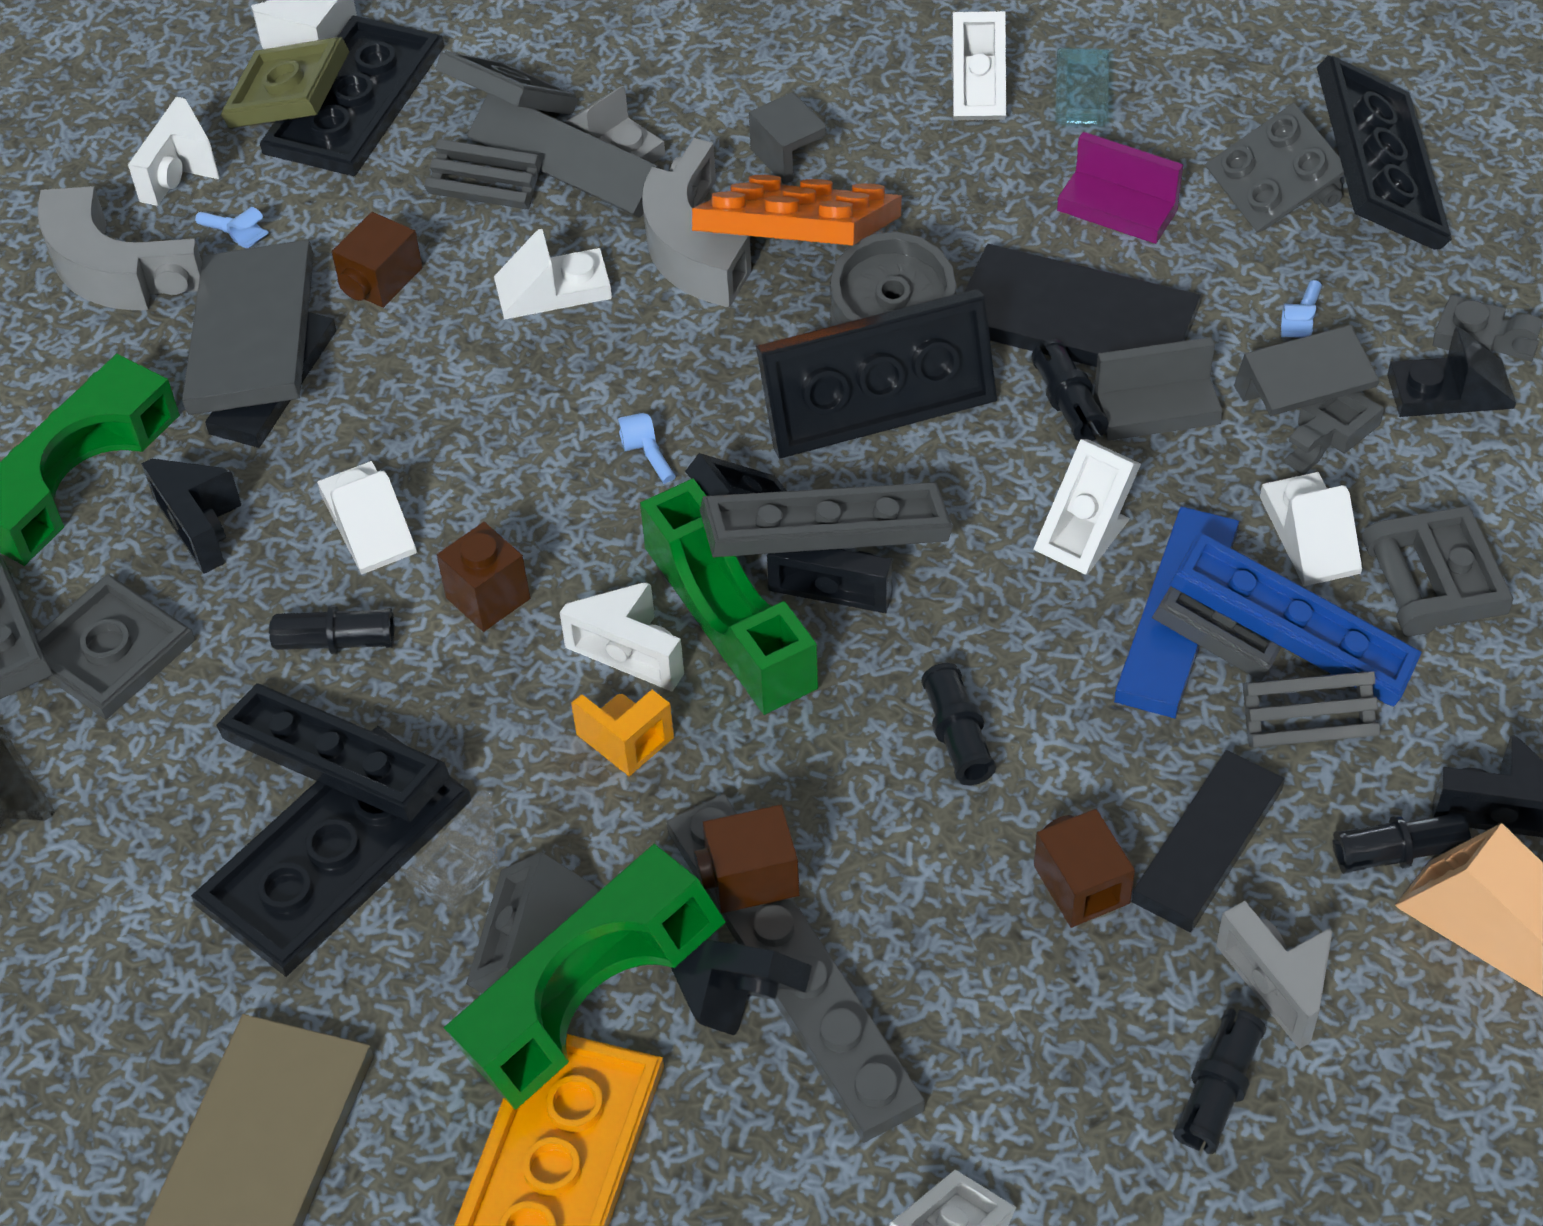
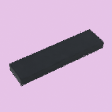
(334, 752)

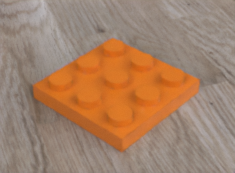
(798, 212)

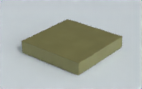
(285, 82)

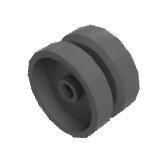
(888, 275)

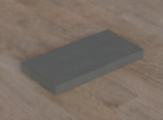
(249, 328)

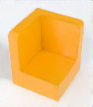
(623, 729)

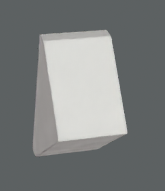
(300, 20)

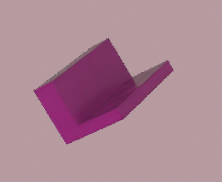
(1122, 188)

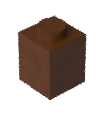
(377, 260)
(483, 576)
(748, 859)
(1083, 867)

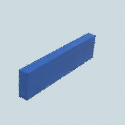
(1294, 617)
(1160, 657)

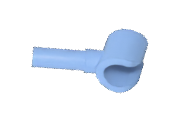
(241, 229)
(1298, 318)
(638, 432)

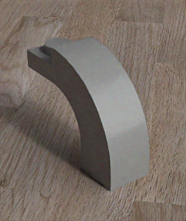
(695, 261)
(109, 269)

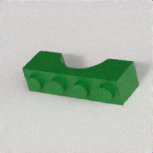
(112, 411)
(758, 641)
(640, 918)

